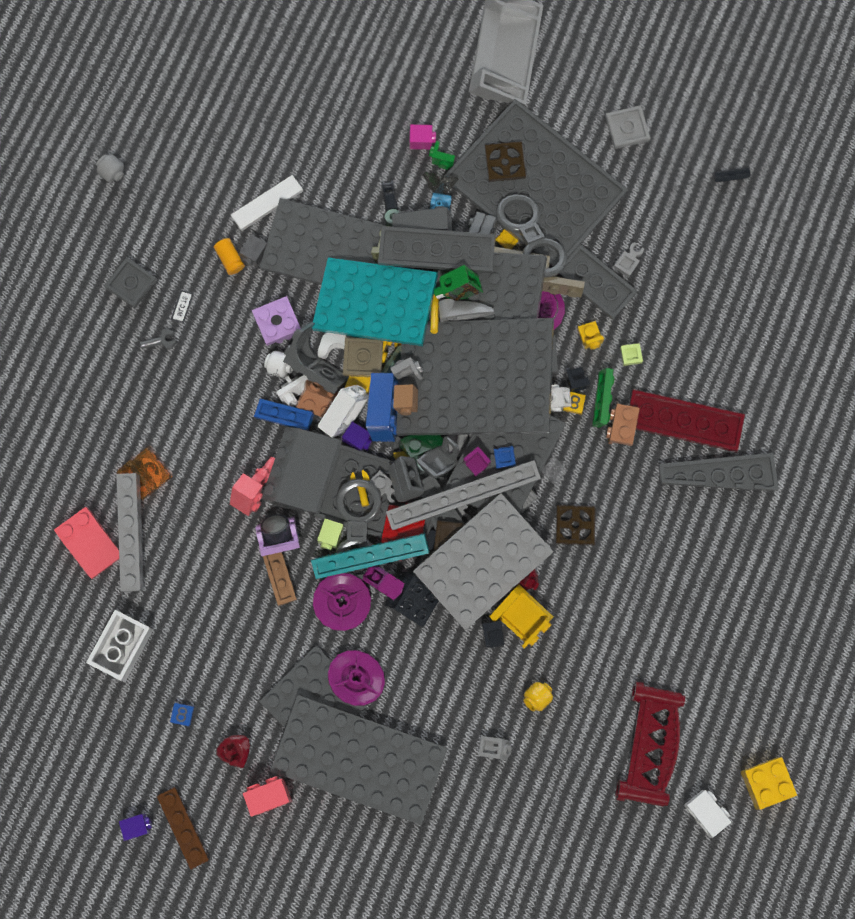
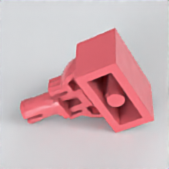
(247, 491)

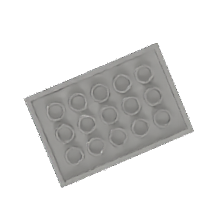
(483, 561)

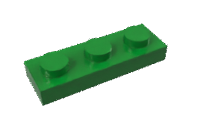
(603, 398)

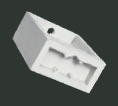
(343, 410)

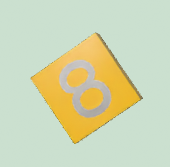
(577, 403)

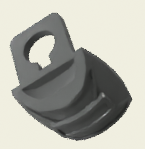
(439, 460)

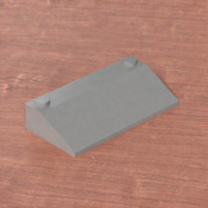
(506, 50)

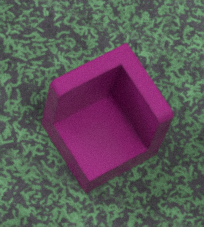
(477, 461)

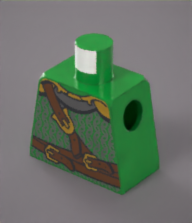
(459, 284)

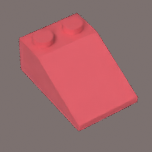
(88, 542)

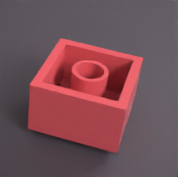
(267, 797)

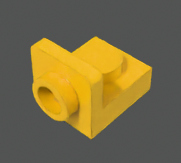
(590, 335)

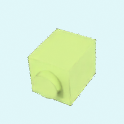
(330, 534)

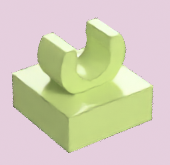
(631, 354)

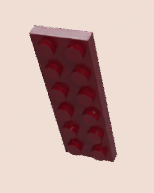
(688, 421)

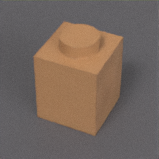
(405, 399)

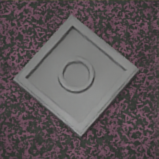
(627, 127)

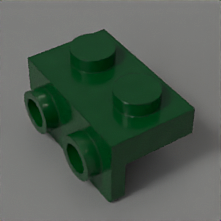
(418, 445)

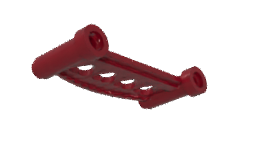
(637, 786)

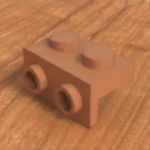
(315, 398)
(623, 424)

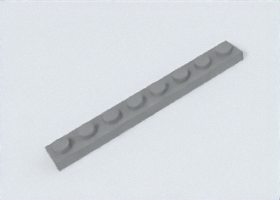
(463, 495)

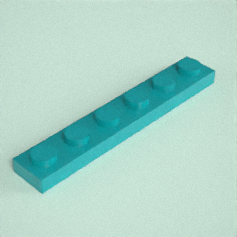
(370, 556)

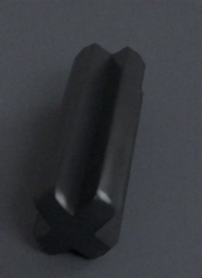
(733, 174)

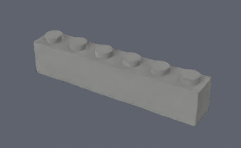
(130, 532)

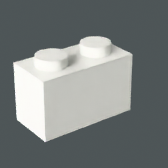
(708, 813)

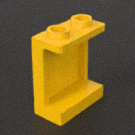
(523, 616)

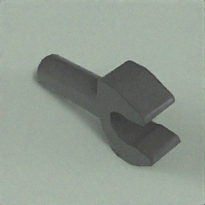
(160, 340)

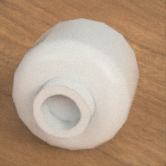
(275, 364)

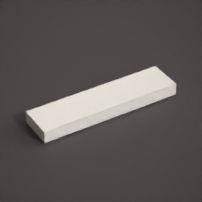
(266, 203)

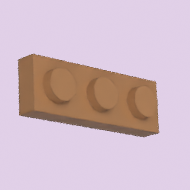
(279, 578)

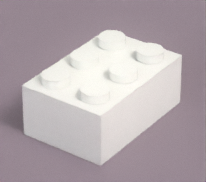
(119, 646)

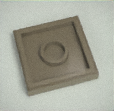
(362, 357)

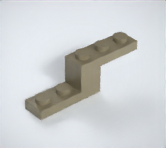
(553, 284)

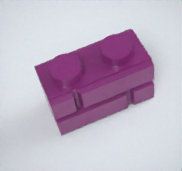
(383, 581)

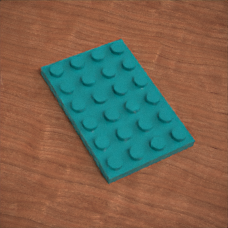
(375, 301)

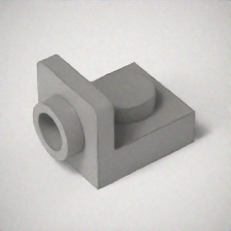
(494, 748)

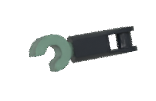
(389, 201)

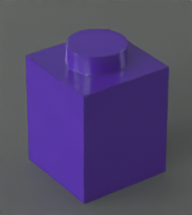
(357, 437)
(135, 826)

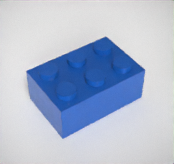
(381, 415)

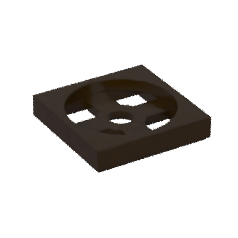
(493, 176)
(589, 510)

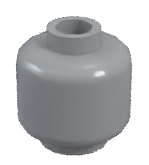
(110, 168)

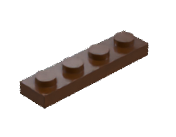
(183, 828)

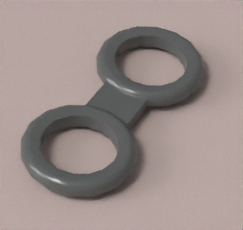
(530, 231)
(357, 526)

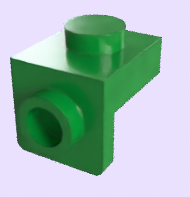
(441, 159)

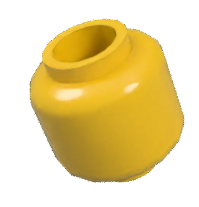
(538, 696)

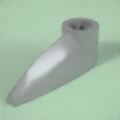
(462, 310)

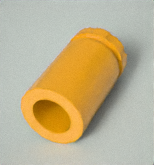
(229, 256)

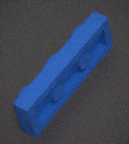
(283, 415)

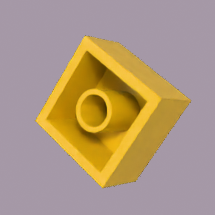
(768, 783)

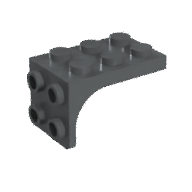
(303, 360)

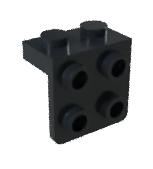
(415, 601)

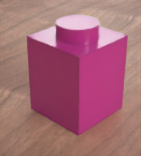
(421, 137)

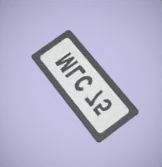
(182, 306)

